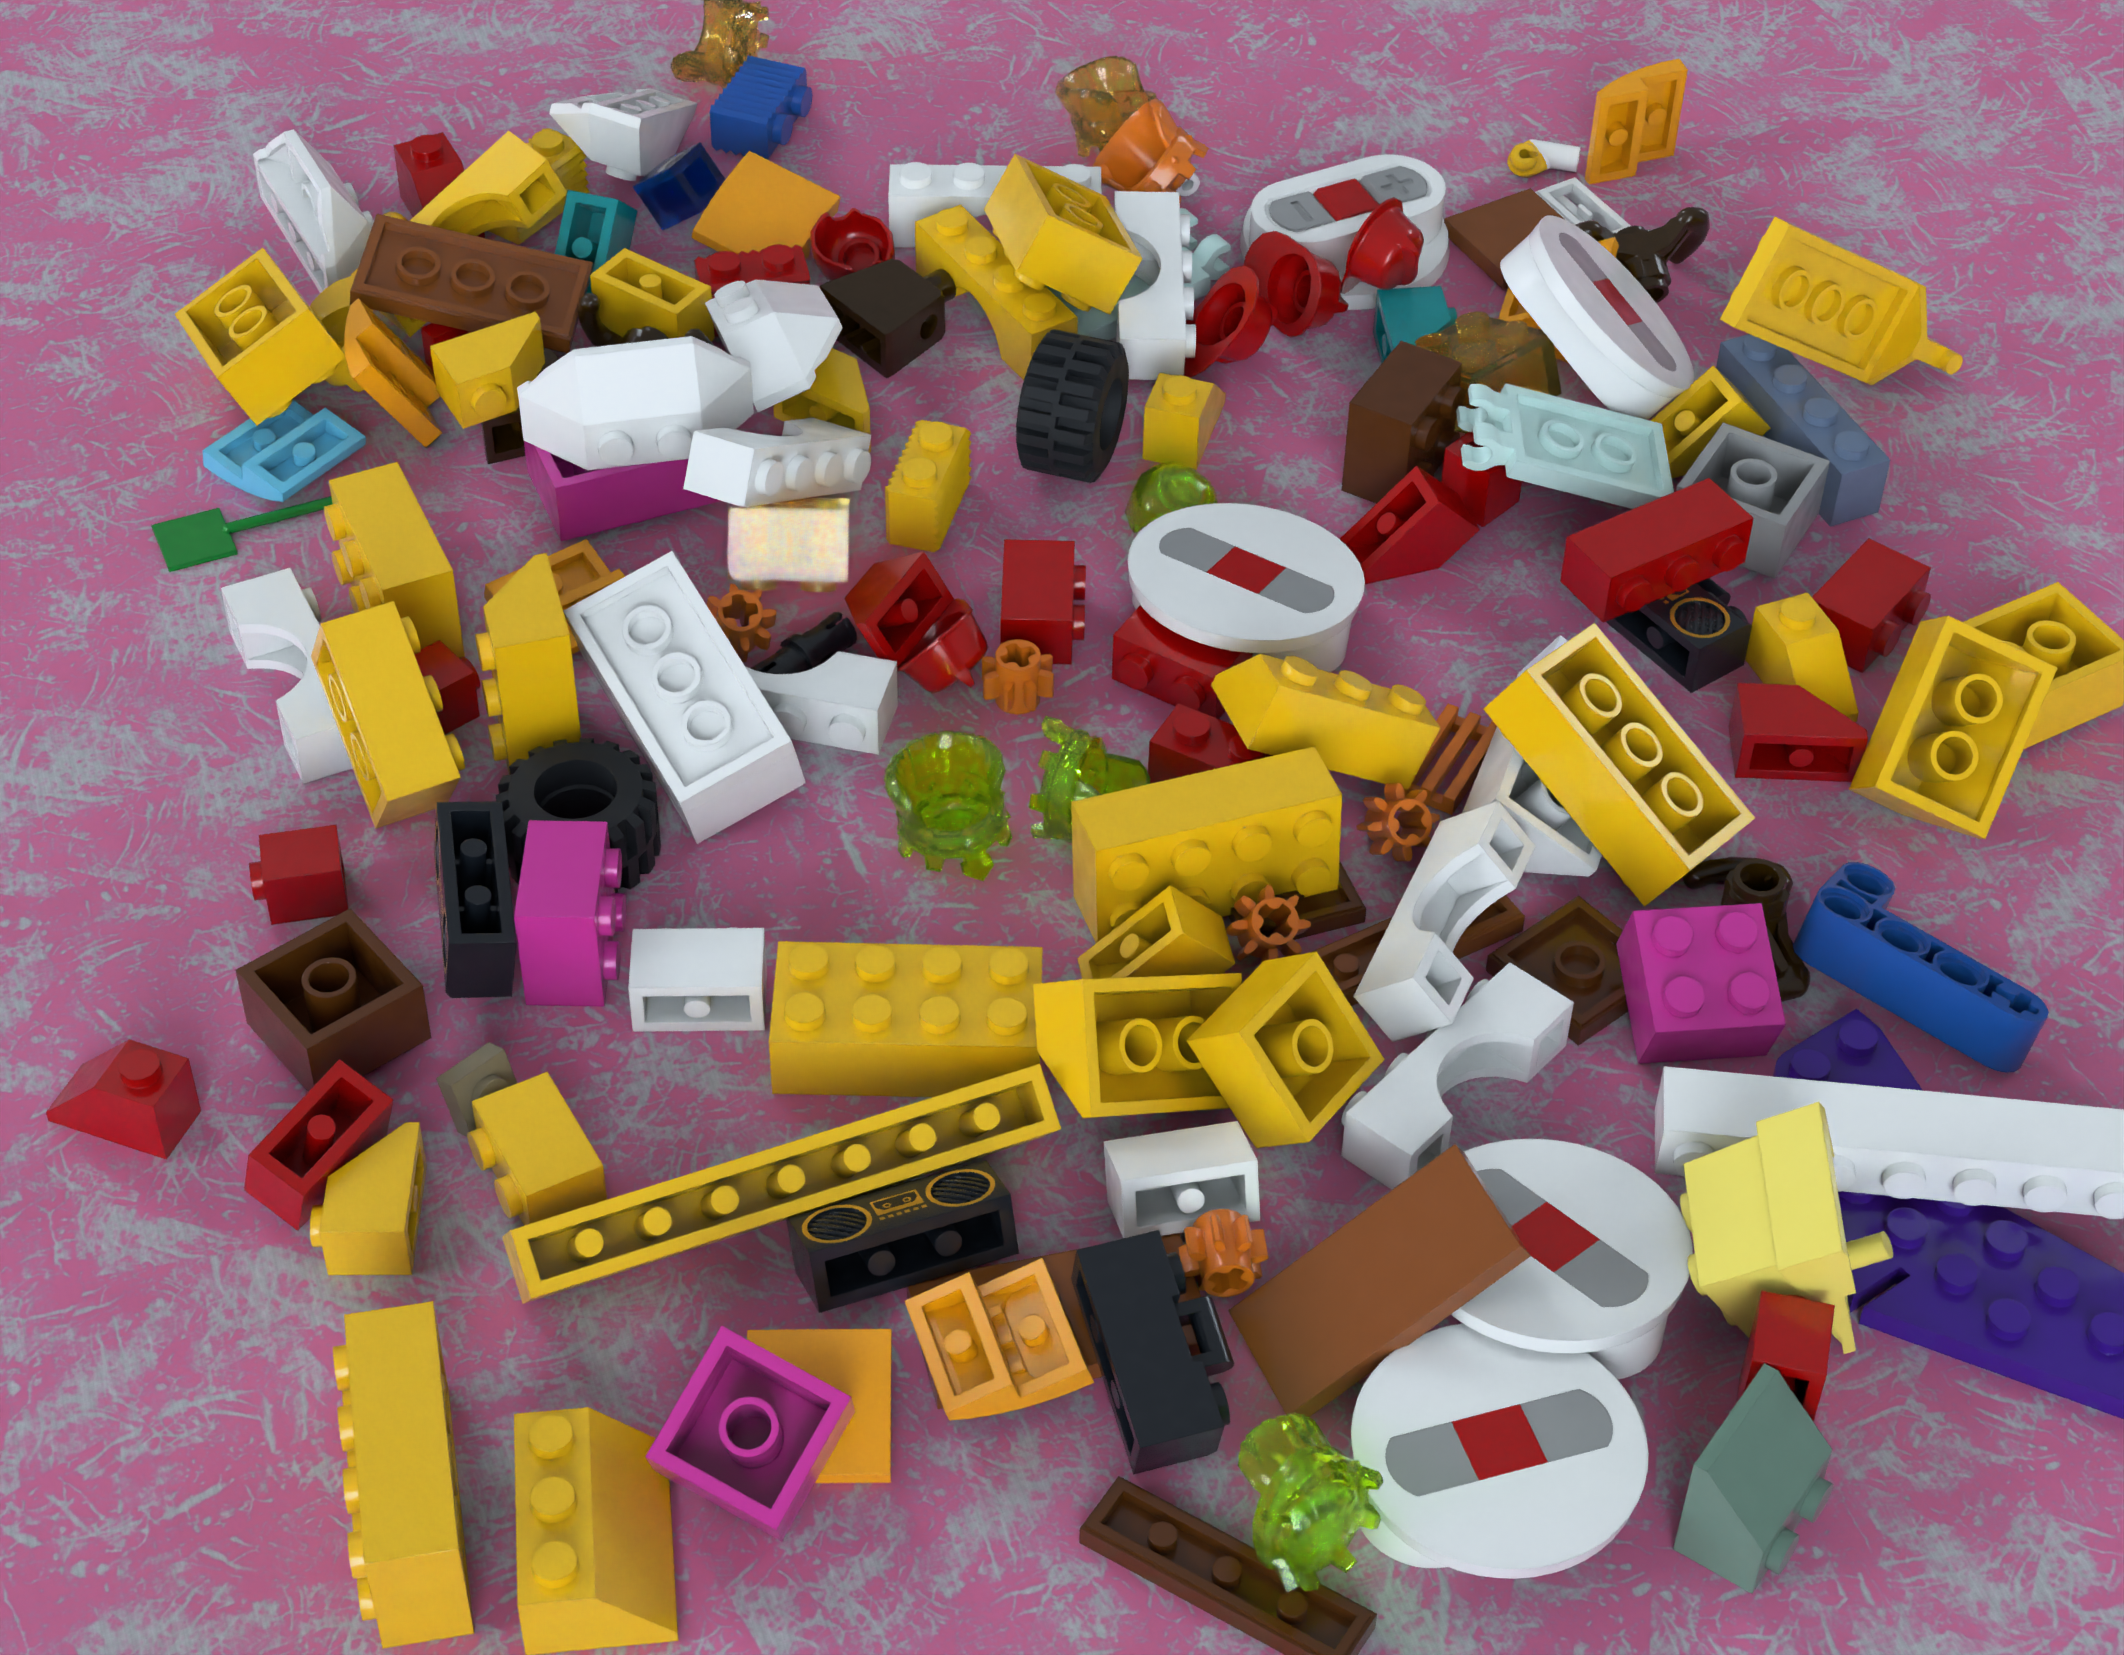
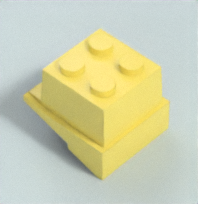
(1774, 1222)

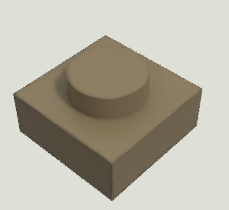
(473, 1078)

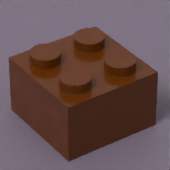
(1401, 420)
(334, 999)

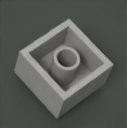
(1769, 481)

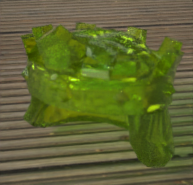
(1076, 773)
(949, 800)
(1308, 1499)

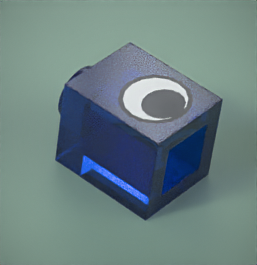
(680, 186)

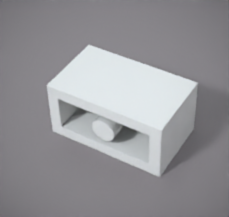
(698, 979)
(1179, 1175)

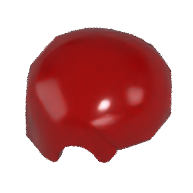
(850, 243)

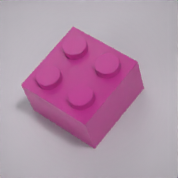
(569, 913)
(1700, 983)
(751, 1433)

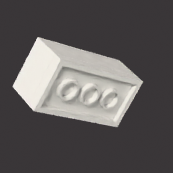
(685, 697)

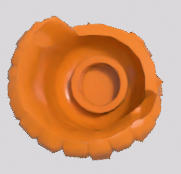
(1149, 153)

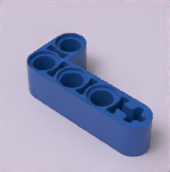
(1914, 973)

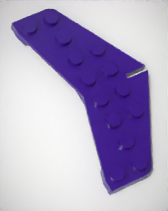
(1970, 1275)

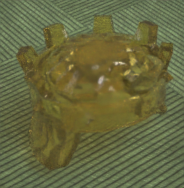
(725, 42)
(1101, 99)

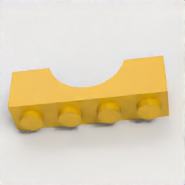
(500, 189)
(978, 266)

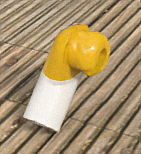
(1538, 156)

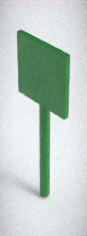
(207, 537)

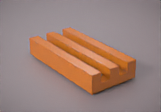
(1465, 730)

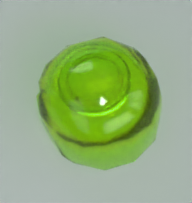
(1165, 490)

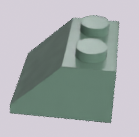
(1755, 1485)

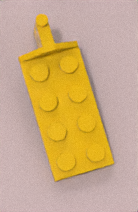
(1834, 307)

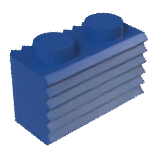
(759, 107)

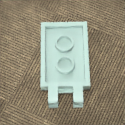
(1566, 445)

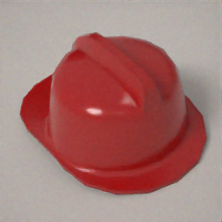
(1384, 249)
(1295, 282)
(1230, 321)
(947, 650)

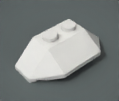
(626, 129)
(312, 208)
(778, 329)
(634, 401)

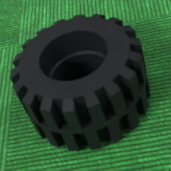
(1072, 406)
(584, 785)

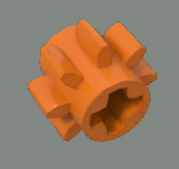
(753, 619)
(1017, 677)
(1413, 818)
(1276, 909)
(1223, 1252)

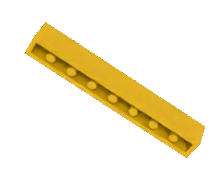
(779, 1183)

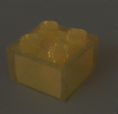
(1497, 354)
(790, 542)

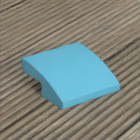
(282, 451)

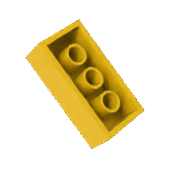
(1618, 763)
(1208, 837)
(900, 1017)
(402, 1476)

